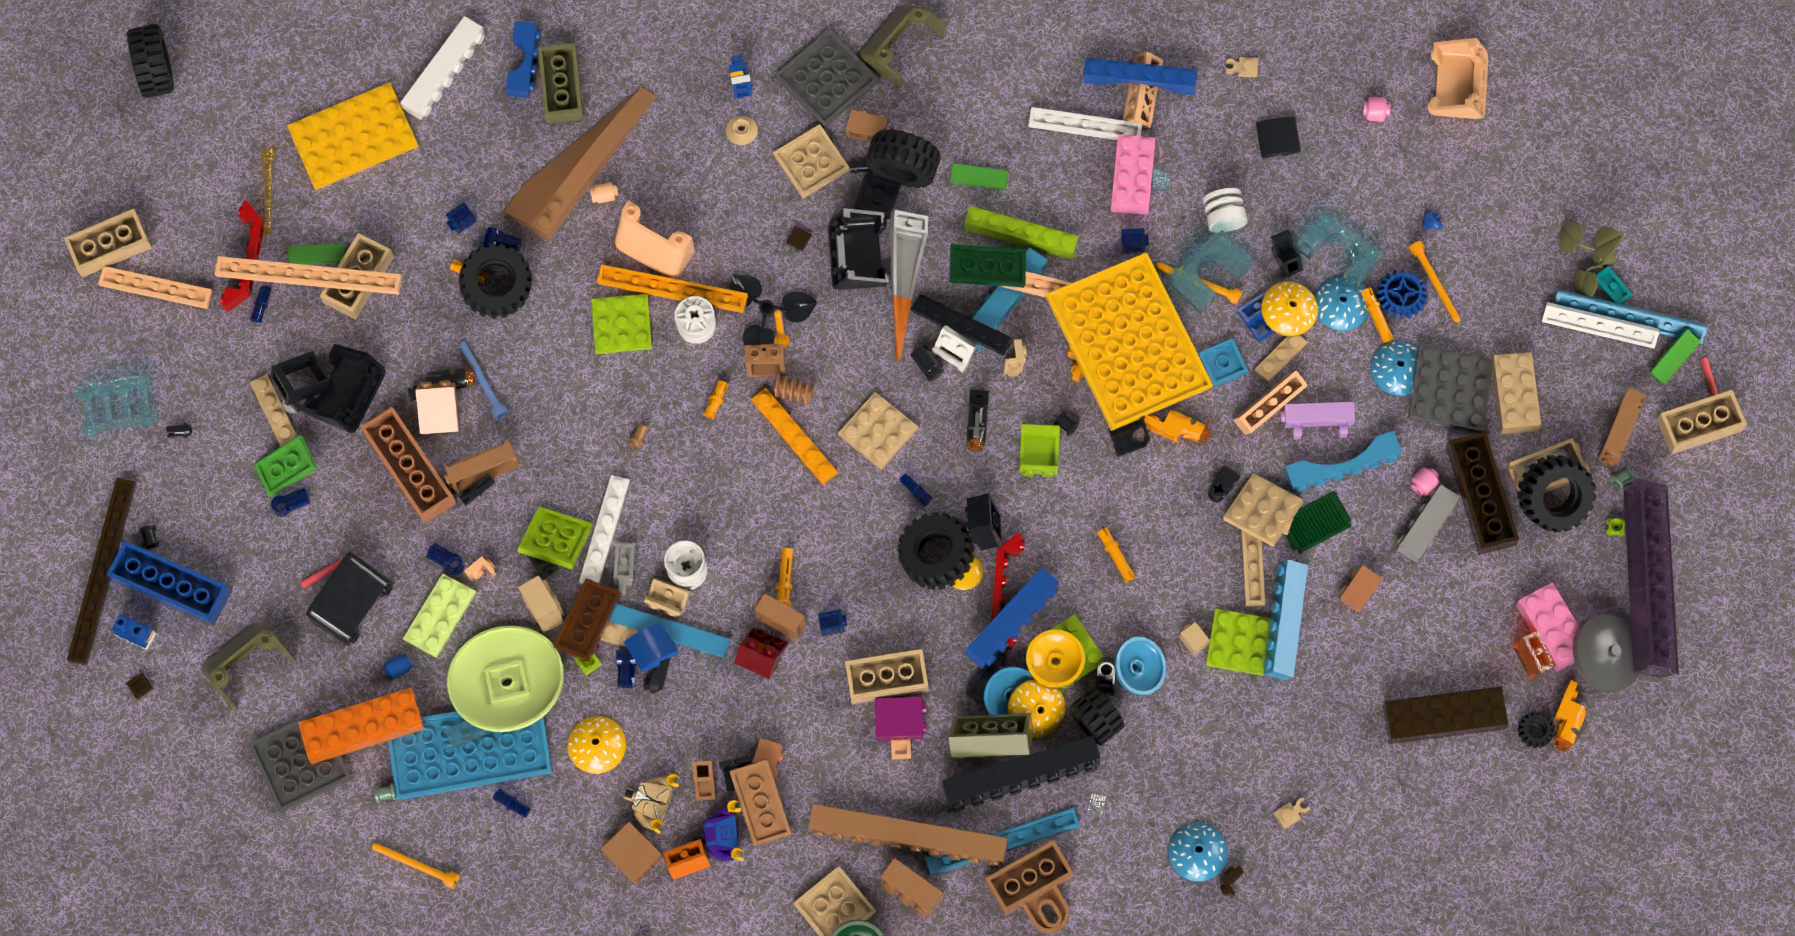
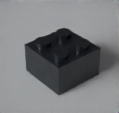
(983, 522)

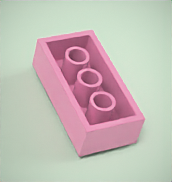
(1133, 174)
(1550, 616)

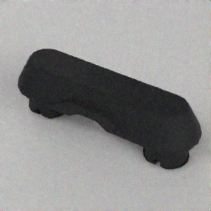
(657, 677)

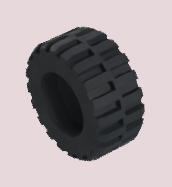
(150, 60)
(903, 158)
(493, 256)
(1576, 505)
(925, 530)

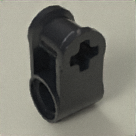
(1224, 481)
(1105, 679)

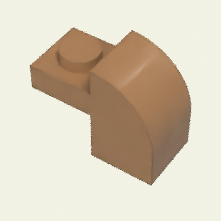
(704, 780)

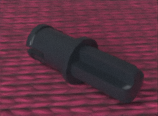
(476, 489)

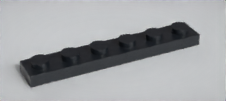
(964, 325)

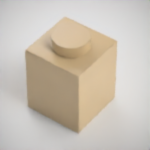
(1194, 638)

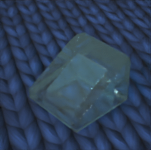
(1160, 180)

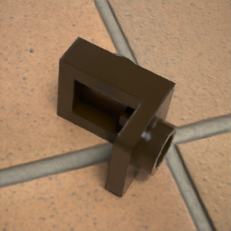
(1231, 875)

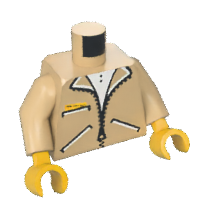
(652, 800)

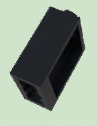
(280, 370)

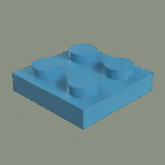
(1223, 363)

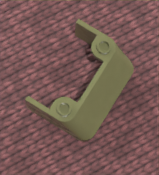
(877, 52)
(216, 667)

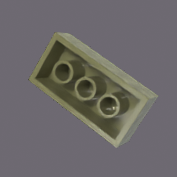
(560, 83)
(991, 735)

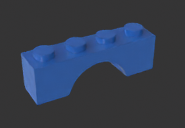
(520, 80)

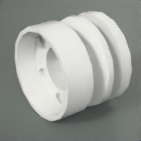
(1225, 210)
(696, 329)
(682, 555)

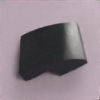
(1278, 137)

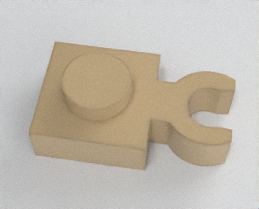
(1246, 67)
(1289, 814)

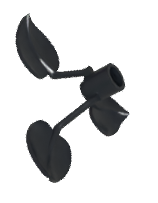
(797, 307)

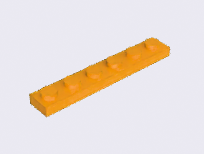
(794, 436)

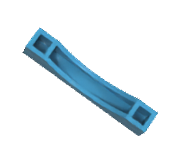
(1305, 474)

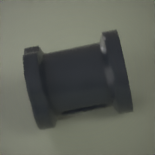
(1066, 423)
(149, 537)

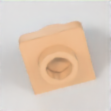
(477, 569)

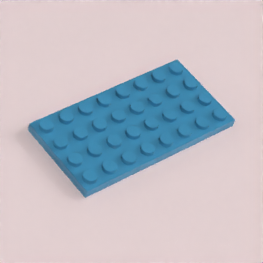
(429, 766)

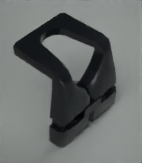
(1123, 438)
(731, 764)

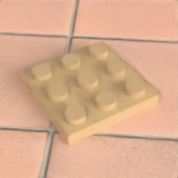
(811, 161)
(878, 430)
(1263, 509)
(833, 903)

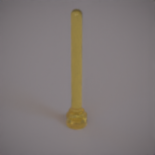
(268, 157)

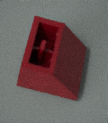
(760, 652)

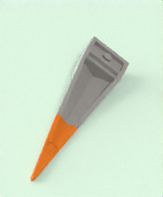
(907, 245)

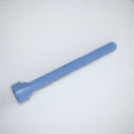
(498, 408)

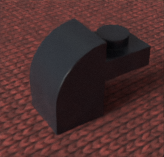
(1285, 253)

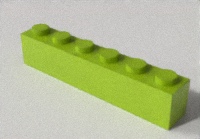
(1021, 233)

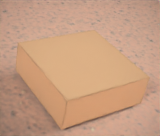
(900, 749)

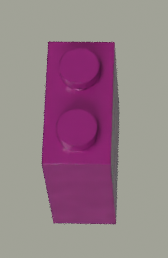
(899, 718)

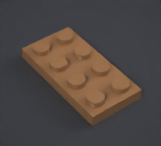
(760, 802)

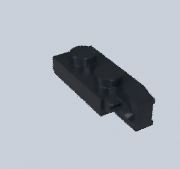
(977, 687)

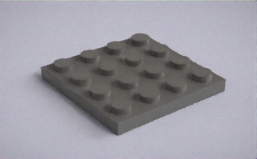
(826, 78)
(1450, 388)
(289, 772)

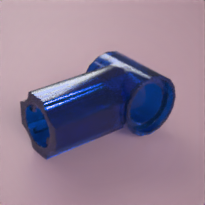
(496, 236)
(292, 502)
(445, 558)
(626, 669)

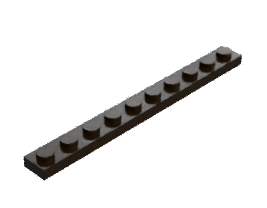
(98, 579)

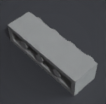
(1428, 523)

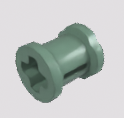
(1622, 477)
(384, 793)

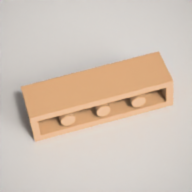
(1270, 402)

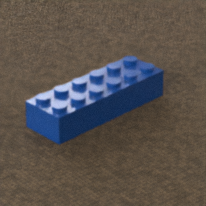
(169, 583)

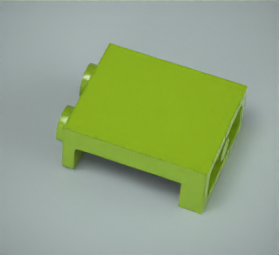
(1039, 450)

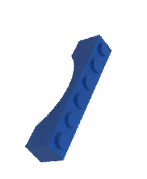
(1169, 78)

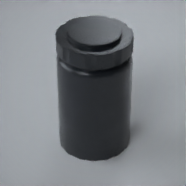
(927, 363)

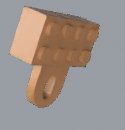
(1032, 884)

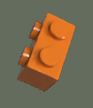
(686, 859)

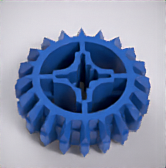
(1410, 293)

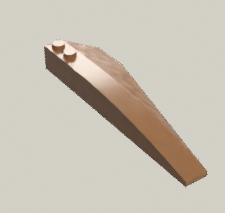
(560, 185)

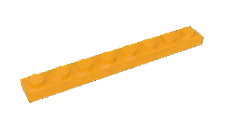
(671, 288)

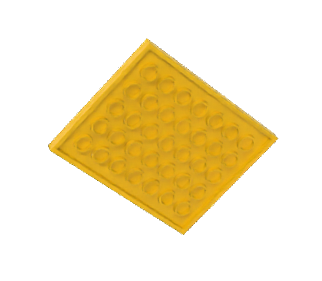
(1129, 341)

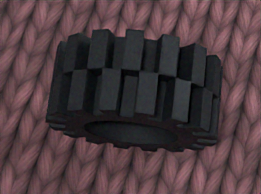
(1541, 719)

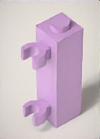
(1318, 415)

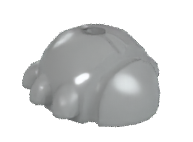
(293, 408)

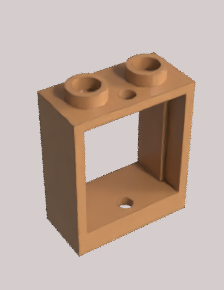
(765, 363)
(779, 617)

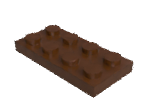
(587, 620)

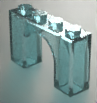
(1329, 230)
(1218, 249)

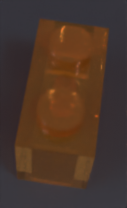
(1533, 655)

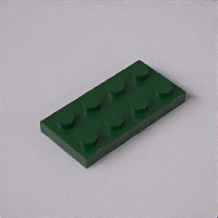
(987, 265)

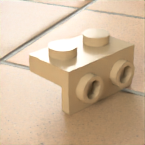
(1015, 365)
(667, 597)

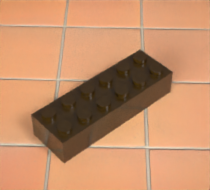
(1482, 493)
(1445, 715)

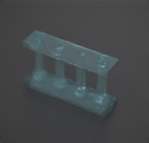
(104, 390)

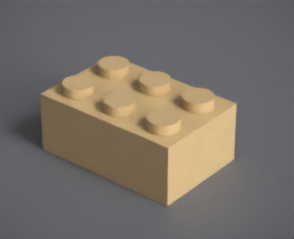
(542, 604)

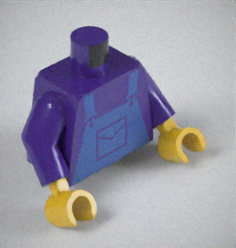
(722, 834)

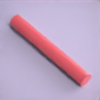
(1709, 377)
(320, 574)

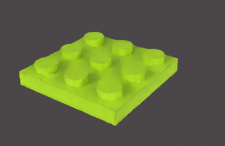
(621, 324)
(555, 537)
(1238, 642)
(1092, 653)

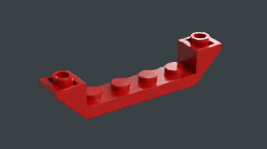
(231, 296)
(1010, 548)

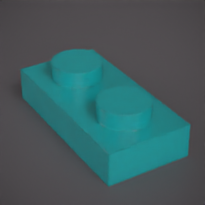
(1613, 286)

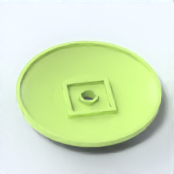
(500, 655)

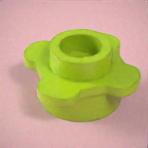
(1620, 523)

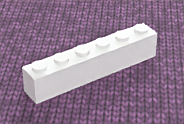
(442, 68)

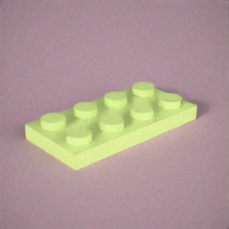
(439, 615)

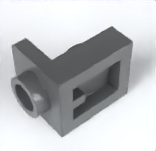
(543, 567)

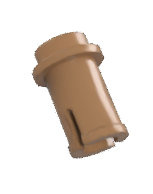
(638, 437)

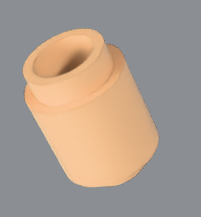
(604, 193)

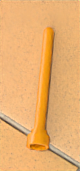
(1417, 250)
(1232, 294)
(781, 337)
(448, 878)

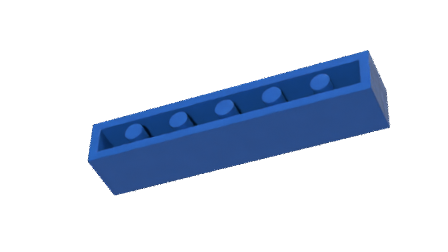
(1012, 618)

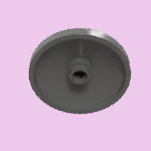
(1605, 653)

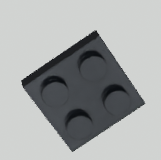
(877, 195)

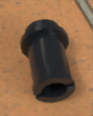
(858, 166)
(179, 430)

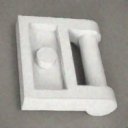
(956, 344)

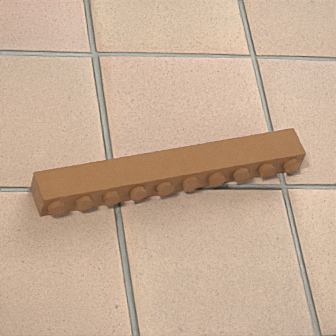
(908, 835)

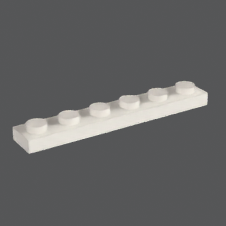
(1082, 124)
(1600, 325)
(605, 529)

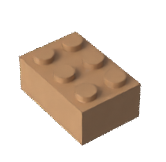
(911, 889)

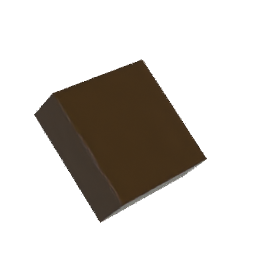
(799, 239)
(139, 686)

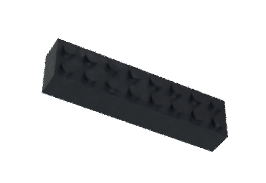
(1021, 773)

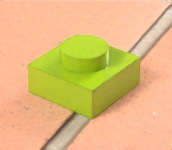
(589, 667)

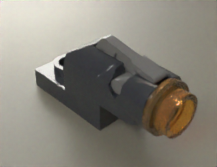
(461, 376)
(977, 420)

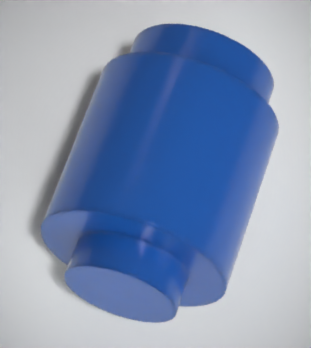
(397, 666)

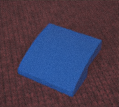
(1253, 318)
(651, 646)

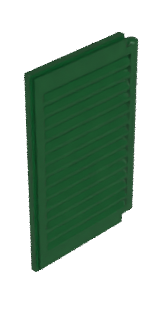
(1318, 522)

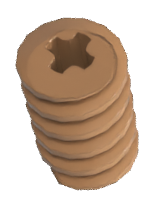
(794, 390)

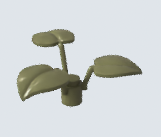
(1606, 242)

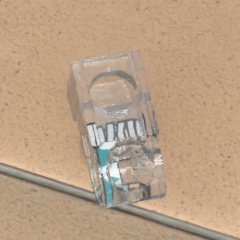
(1098, 798)

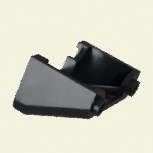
(856, 249)
(351, 389)
(348, 598)

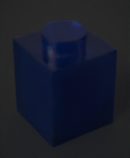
(460, 218)
(1134, 240)
(832, 622)

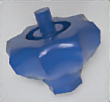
(1432, 220)

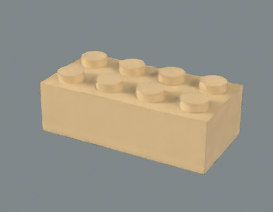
(107, 243)
(362, 255)
(1516, 393)
(1701, 422)
(887, 676)

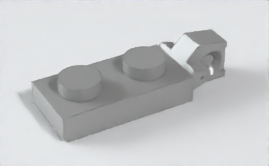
(624, 566)

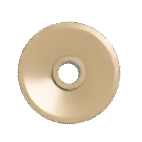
(741, 137)

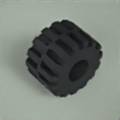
(1097, 716)

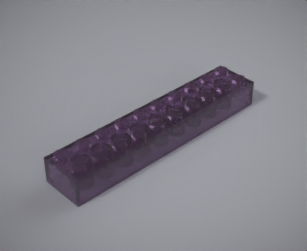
(1650, 579)

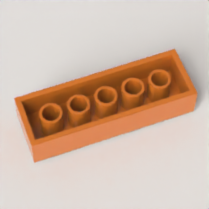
(361, 725)

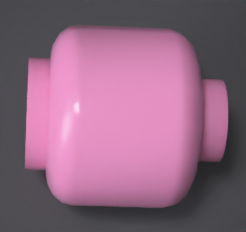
(1376, 109)
(1424, 481)

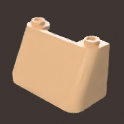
(1460, 79)
(652, 250)

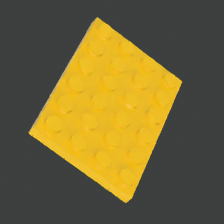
(352, 136)

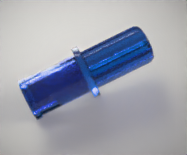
(260, 304)
(916, 490)
(511, 803)

